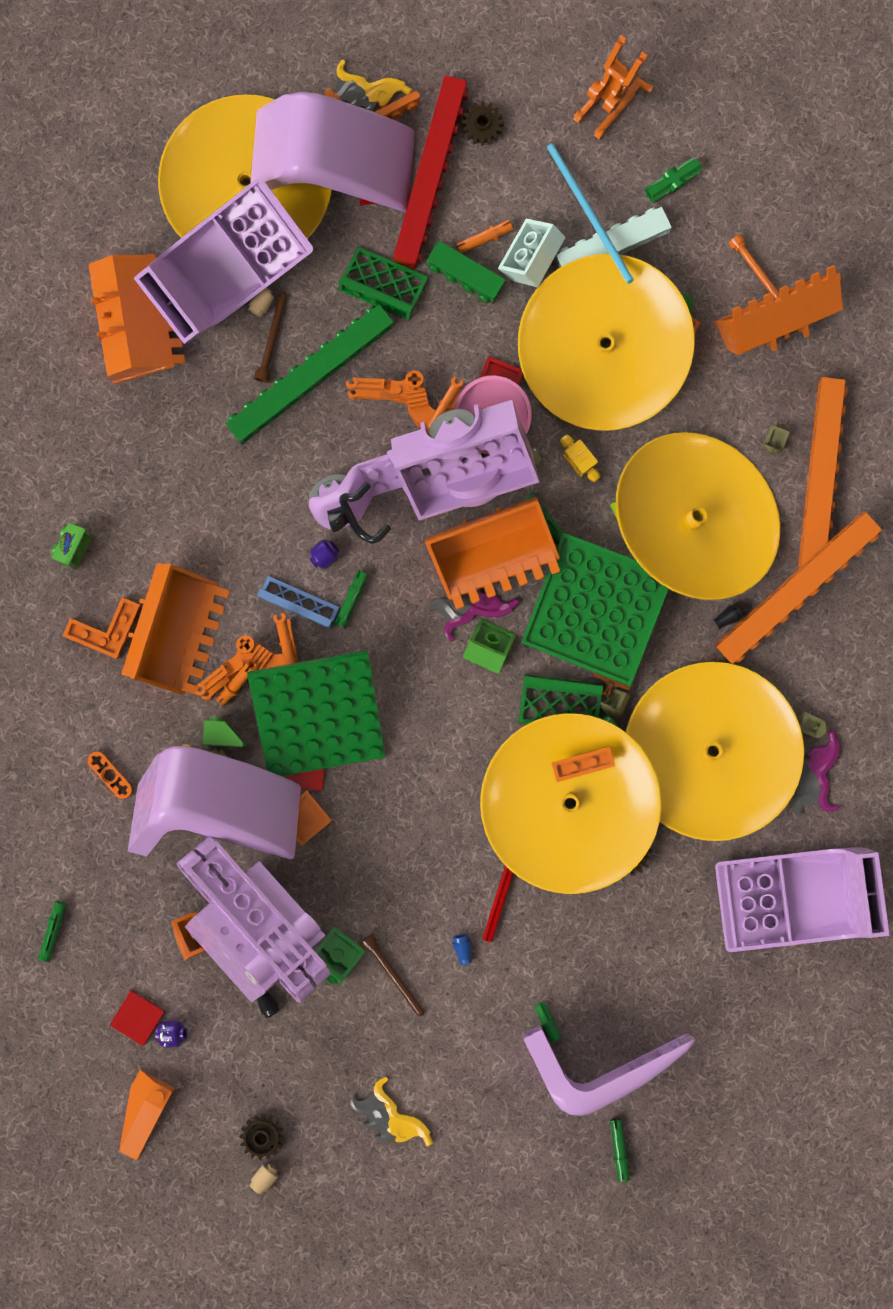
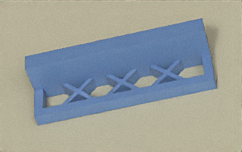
(293, 607)

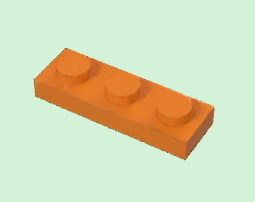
(583, 764)

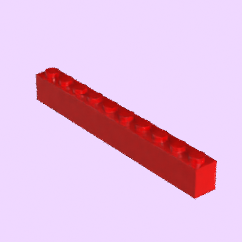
(430, 171)

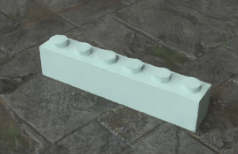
(624, 237)

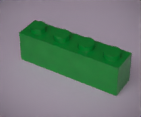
(465, 272)

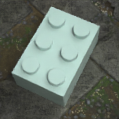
(531, 252)

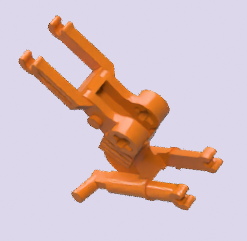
(614, 87)
(406, 393)
(257, 653)

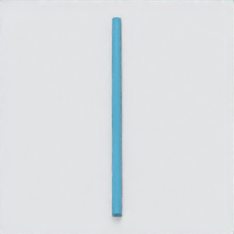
(590, 213)

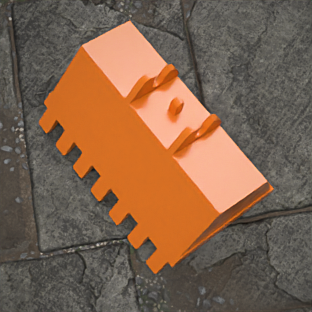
(778, 317)
(129, 323)
(493, 551)
(173, 628)

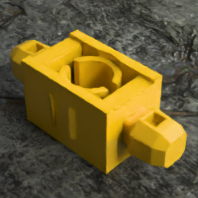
(580, 458)

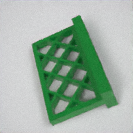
(373, 295)
(559, 685)

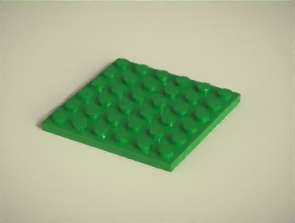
(596, 610)
(317, 714)

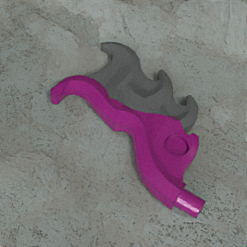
(487, 607)
(813, 781)

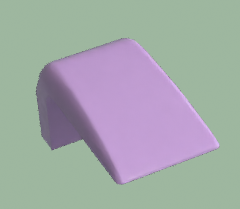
(333, 146)
(224, 261)
(216, 799)
(801, 898)
(589, 1097)

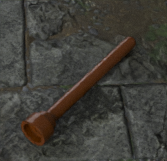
(262, 373)
(371, 945)

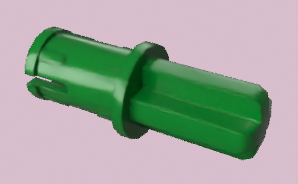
(547, 1022)

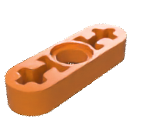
(96, 768)

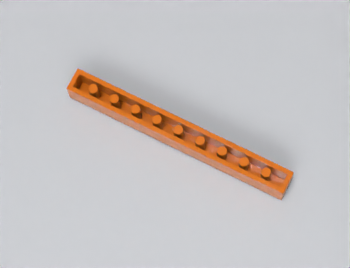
(822, 467)
(798, 587)

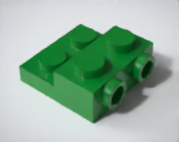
(339, 955)

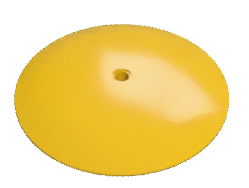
(212, 158)
(591, 303)
(720, 487)
(755, 743)
(561, 845)

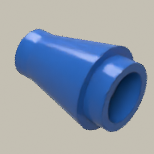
(462, 947)

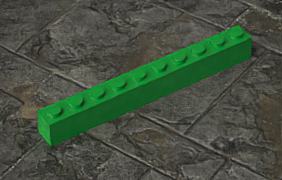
(309, 374)

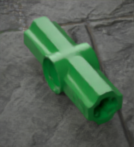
(673, 179)

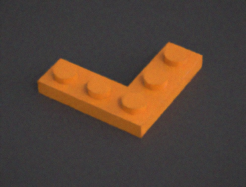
(117, 633)

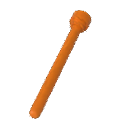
(738, 244)

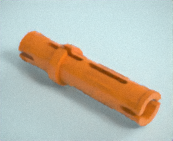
(484, 236)
(233, 687)

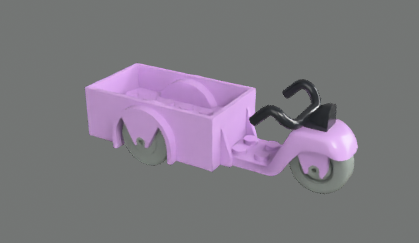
(456, 466)

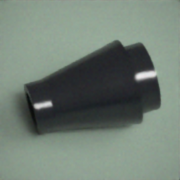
(729, 616)
(268, 1005)

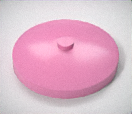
(491, 391)

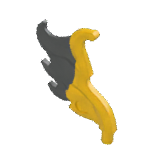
(360, 93)
(385, 1118)

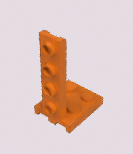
(393, 110)

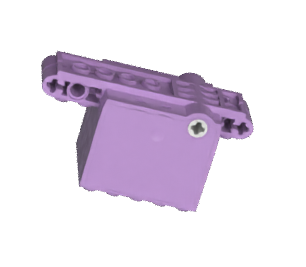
(252, 925)

